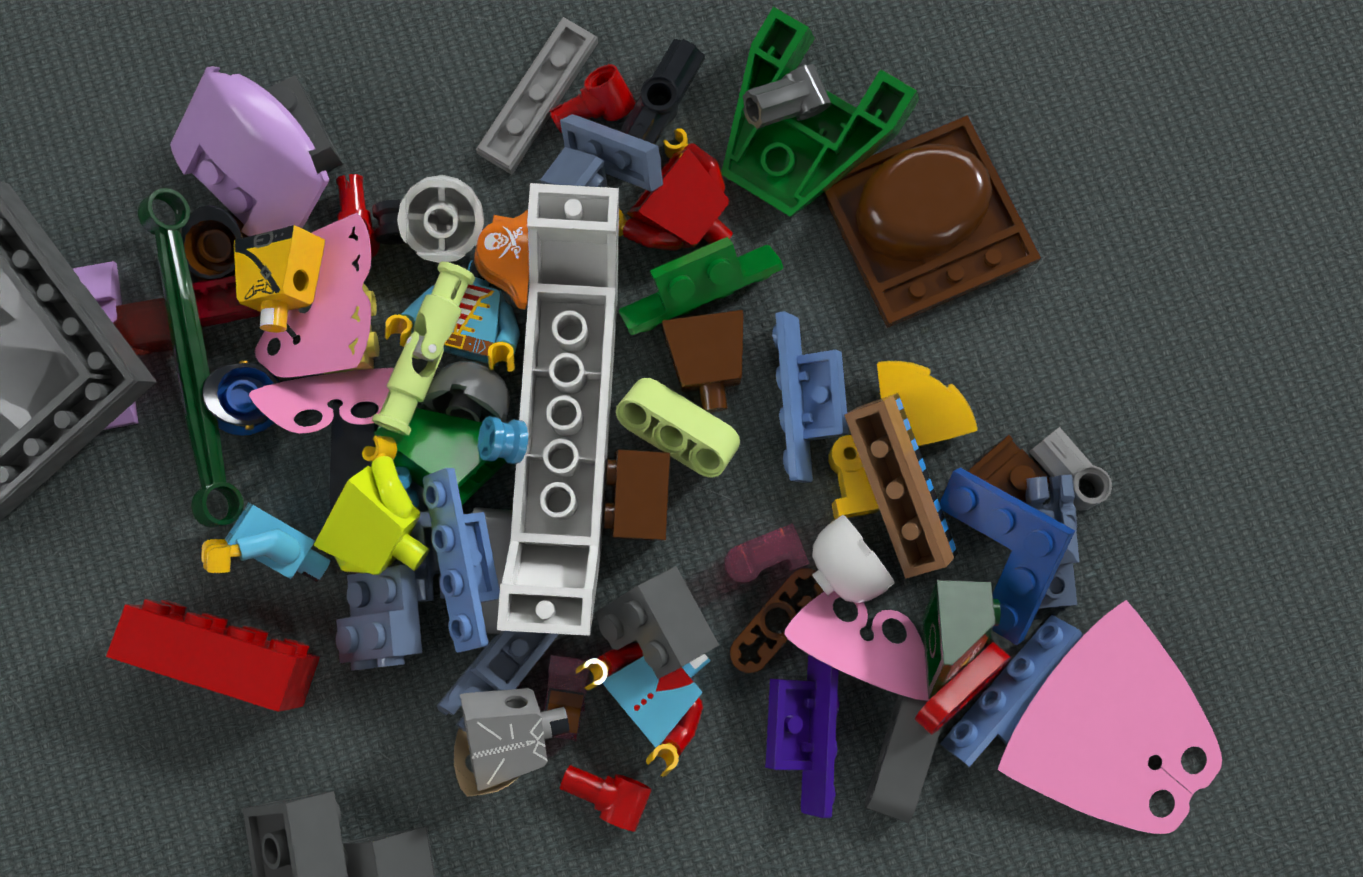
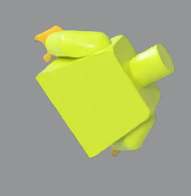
(373, 518)

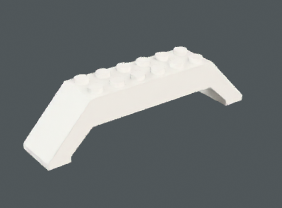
(566, 409)

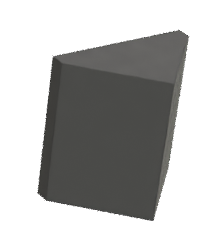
(391, 855)

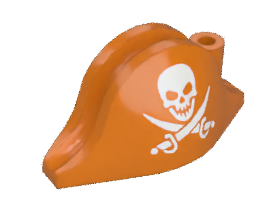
(504, 256)

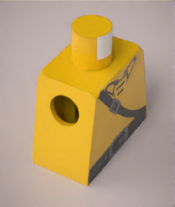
(277, 273)

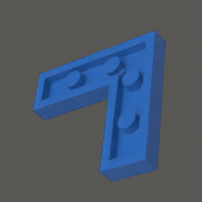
(1032, 536)

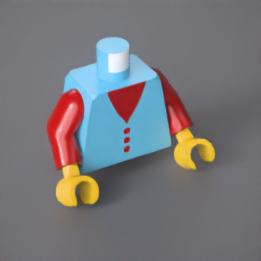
(662, 707)

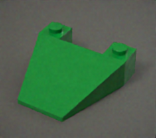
(802, 159)

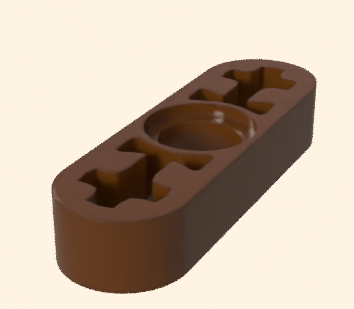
(748, 638)

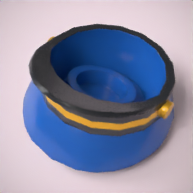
(228, 397)

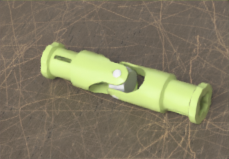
(431, 329)

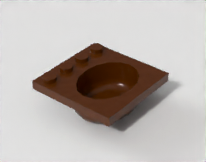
(929, 222)

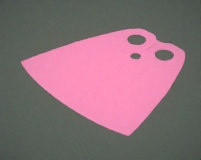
(1101, 722)

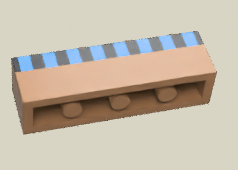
(901, 486)

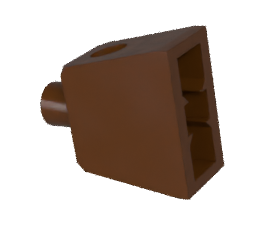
(707, 354)

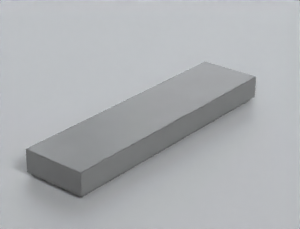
(537, 94)

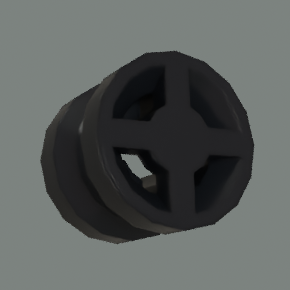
(388, 229)

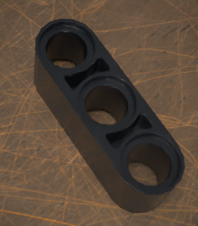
(347, 445)

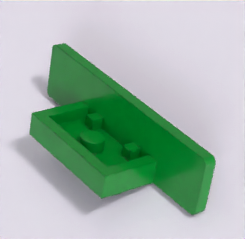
(696, 280)

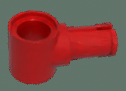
(603, 95)
(353, 201)
(617, 798)

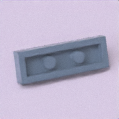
(622, 154)

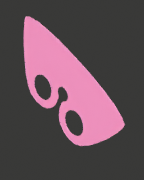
(288, 398)
(878, 662)

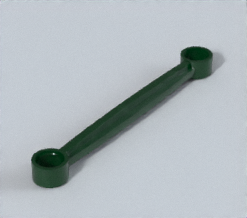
(189, 356)

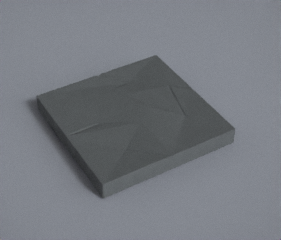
(60, 358)

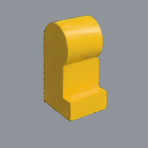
(853, 482)

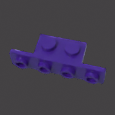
(804, 733)

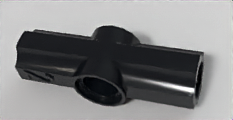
(669, 80)

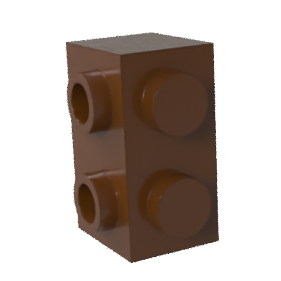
(638, 495)

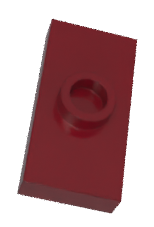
(218, 302)

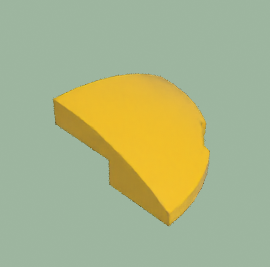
(930, 406)

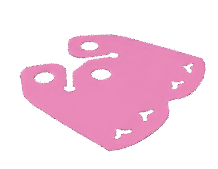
(329, 323)

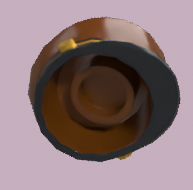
(210, 242)

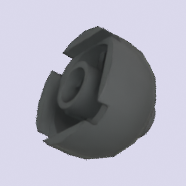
(468, 392)

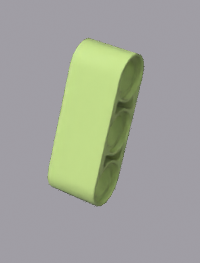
(678, 427)

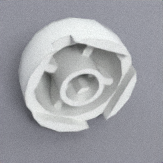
(440, 218)
(848, 564)

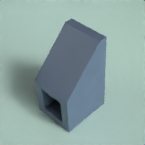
(576, 169)

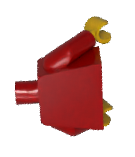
(685, 204)

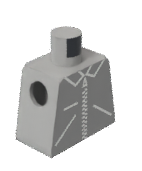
(508, 733)

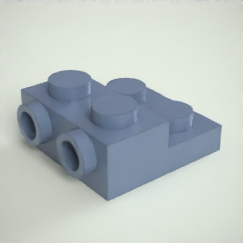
(382, 619)

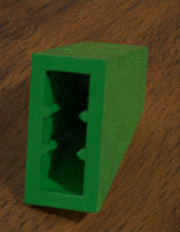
(441, 443)

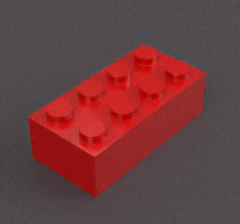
(214, 656)

